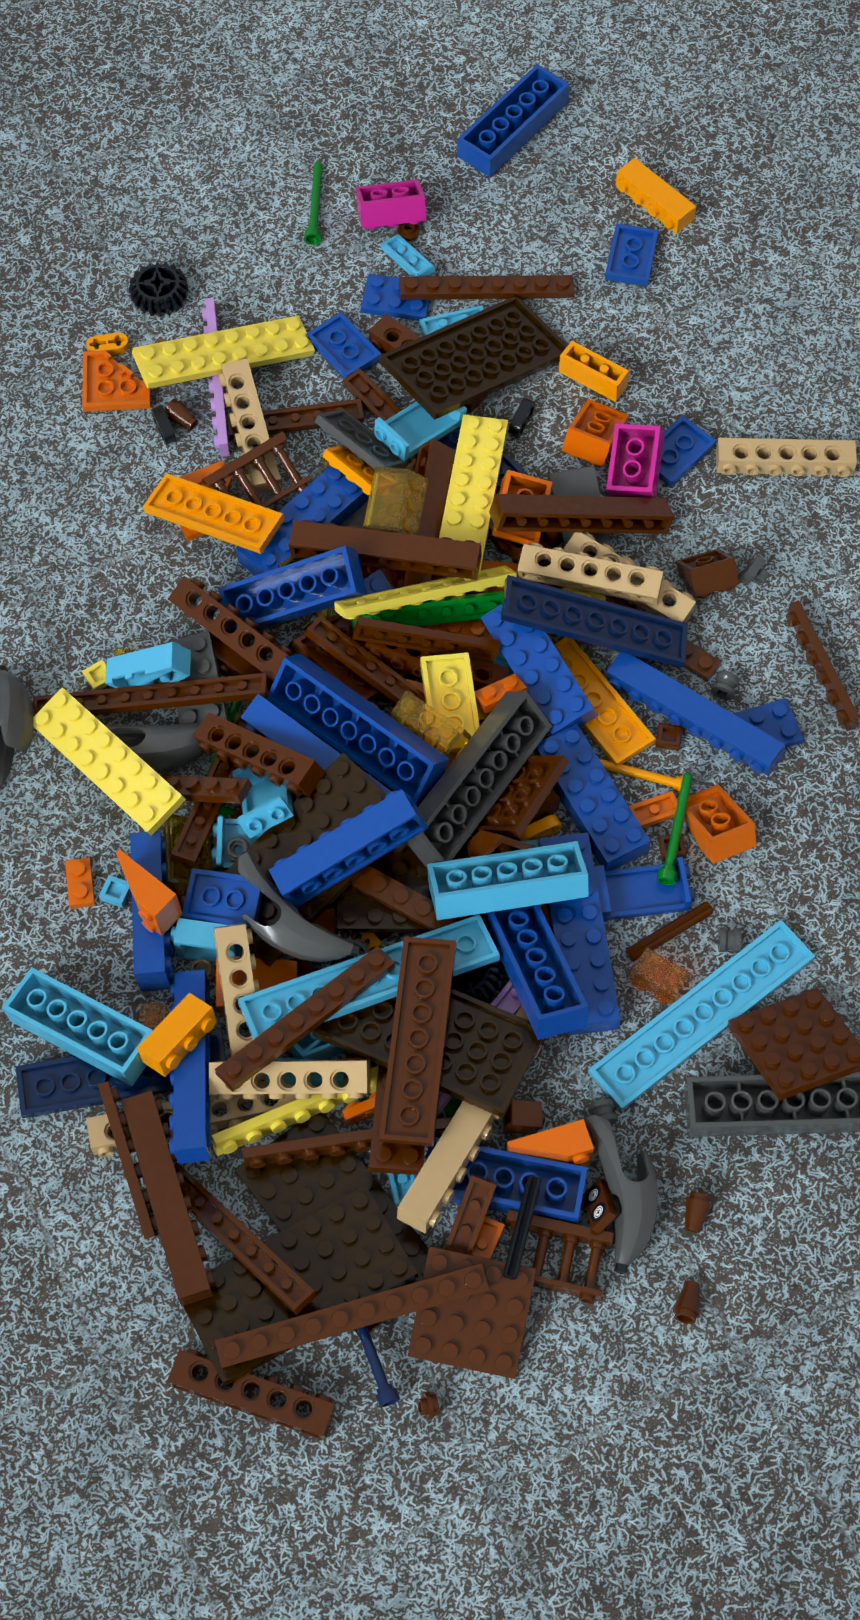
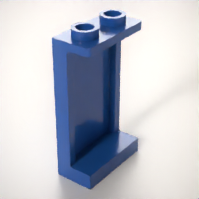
(637, 892)

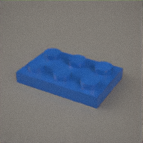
(631, 254)
(383, 298)
(343, 345)
(682, 449)
(776, 720)
(220, 898)

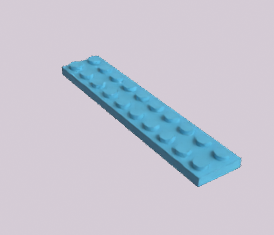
(271, 1004)
(700, 1015)

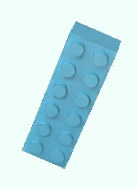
(507, 880)
(78, 1025)

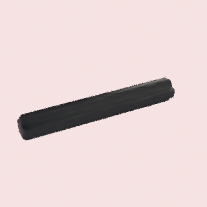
(522, 1227)

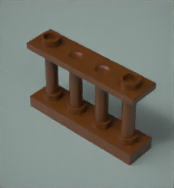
(257, 458)
(572, 1235)

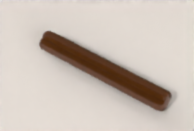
(670, 930)

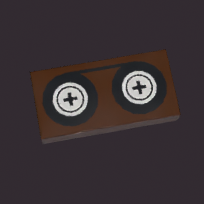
(599, 1205)

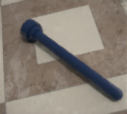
(386, 1393)

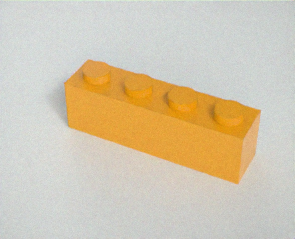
(655, 195)

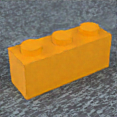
(593, 371)
(177, 1034)

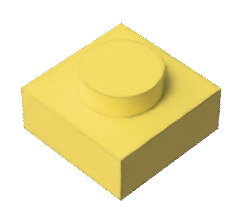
(96, 675)

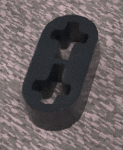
(521, 417)
(163, 425)

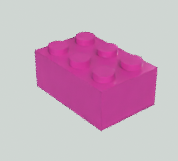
(390, 204)
(635, 461)

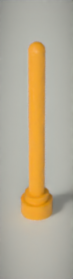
(644, 774)

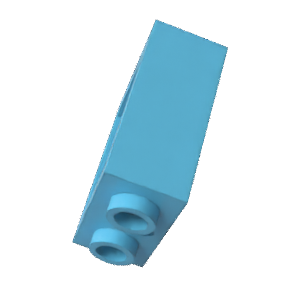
(196, 940)

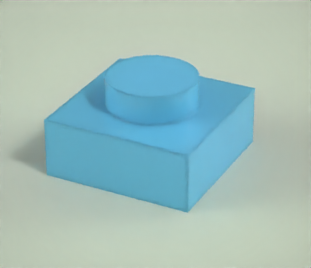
(115, 891)

